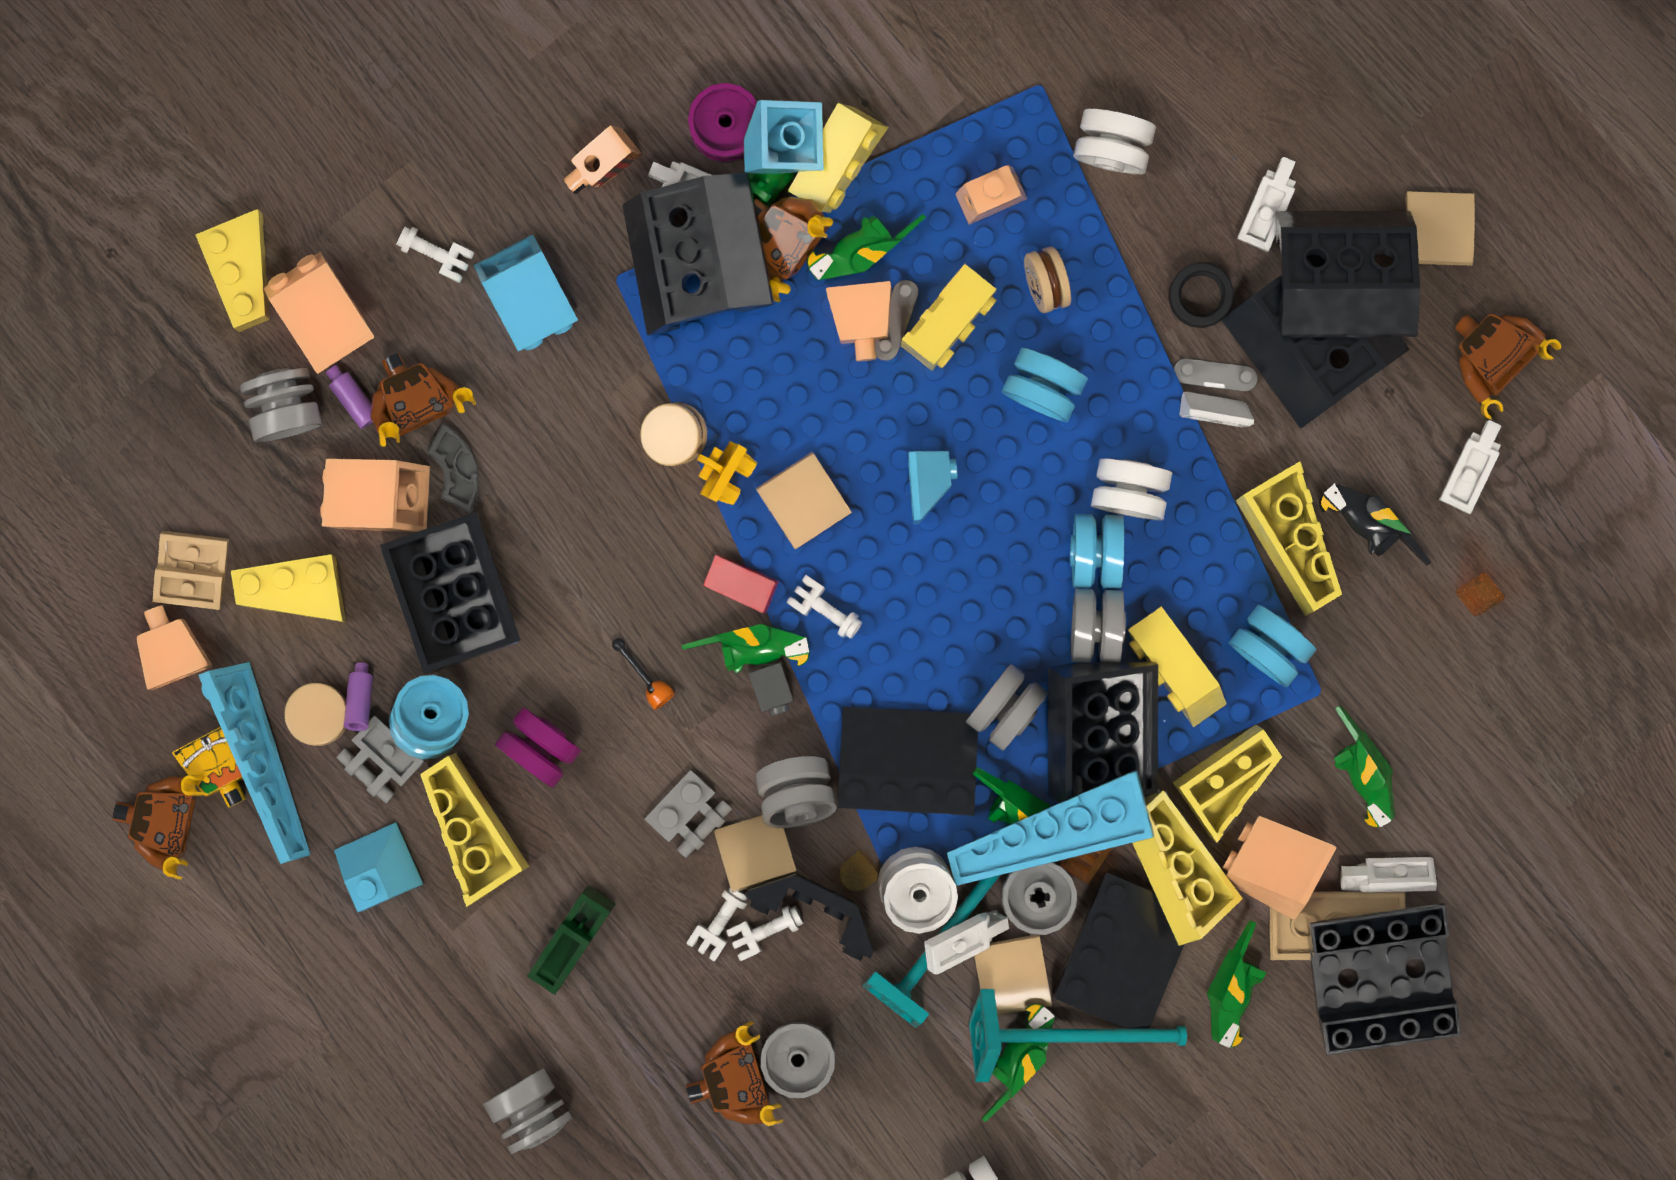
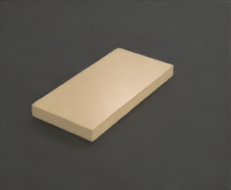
(1291, 937)

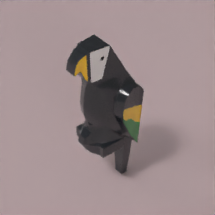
(1369, 519)

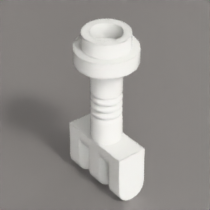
(449, 258)
(848, 625)
(791, 918)
(712, 933)

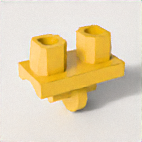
(719, 470)

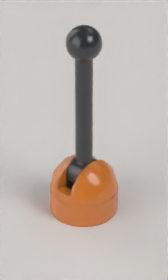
(657, 692)

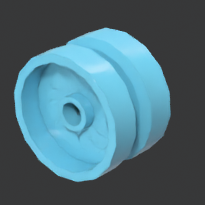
(1046, 380)
(1100, 551)
(1275, 642)
(425, 698)

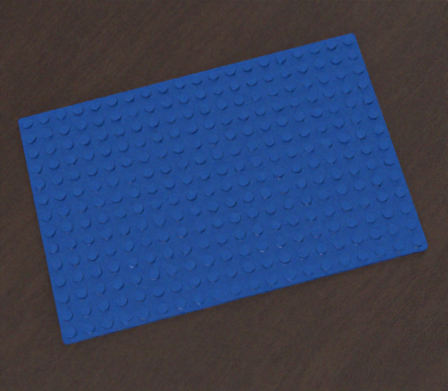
(991, 561)

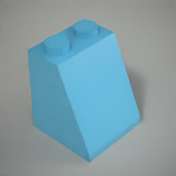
(525, 293)

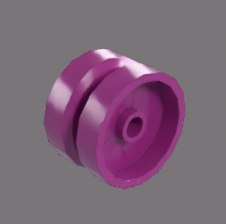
(716, 105)
(538, 747)

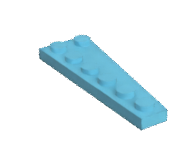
(250, 739)
(1081, 825)

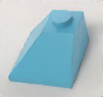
(784, 137)
(929, 480)
(377, 867)

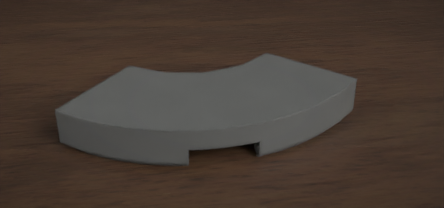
(458, 468)

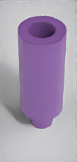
(350, 396)
(358, 698)

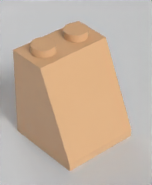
(318, 311)
(375, 495)
(1278, 865)

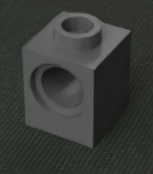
(771, 689)

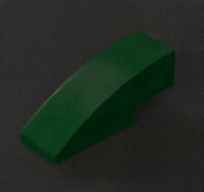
(571, 940)

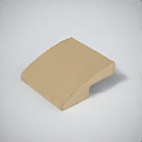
(1443, 226)
(803, 500)
(190, 570)
(754, 853)
(1015, 973)

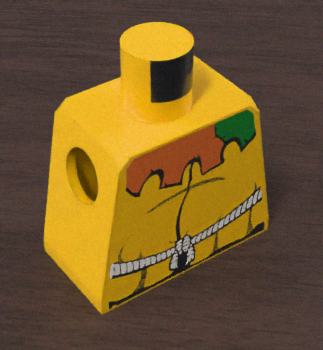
(214, 761)

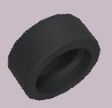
(1222, 281)

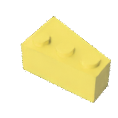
(847, 144)
(238, 267)
(949, 318)
(293, 587)
(1179, 667)
(1227, 779)

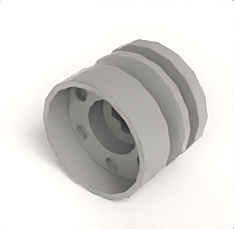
(281, 404)
(528, 1111)

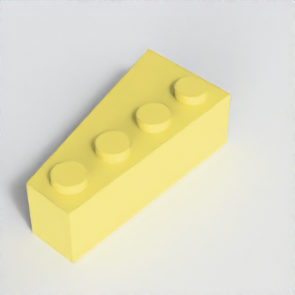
(1292, 537)
(471, 830)
(1183, 873)

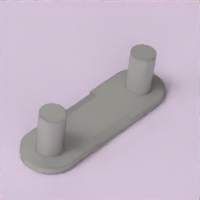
(902, 305)
(1215, 375)

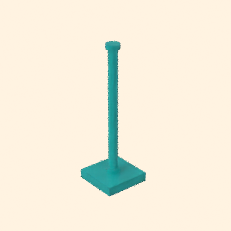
(898, 995)
(987, 1035)

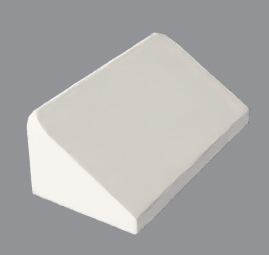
(1215, 410)

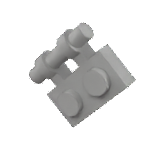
(381, 748)
(681, 806)

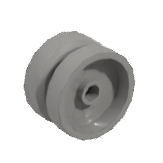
(1100, 626)
(1007, 707)
(795, 792)
(1052, 912)
(779, 1068)

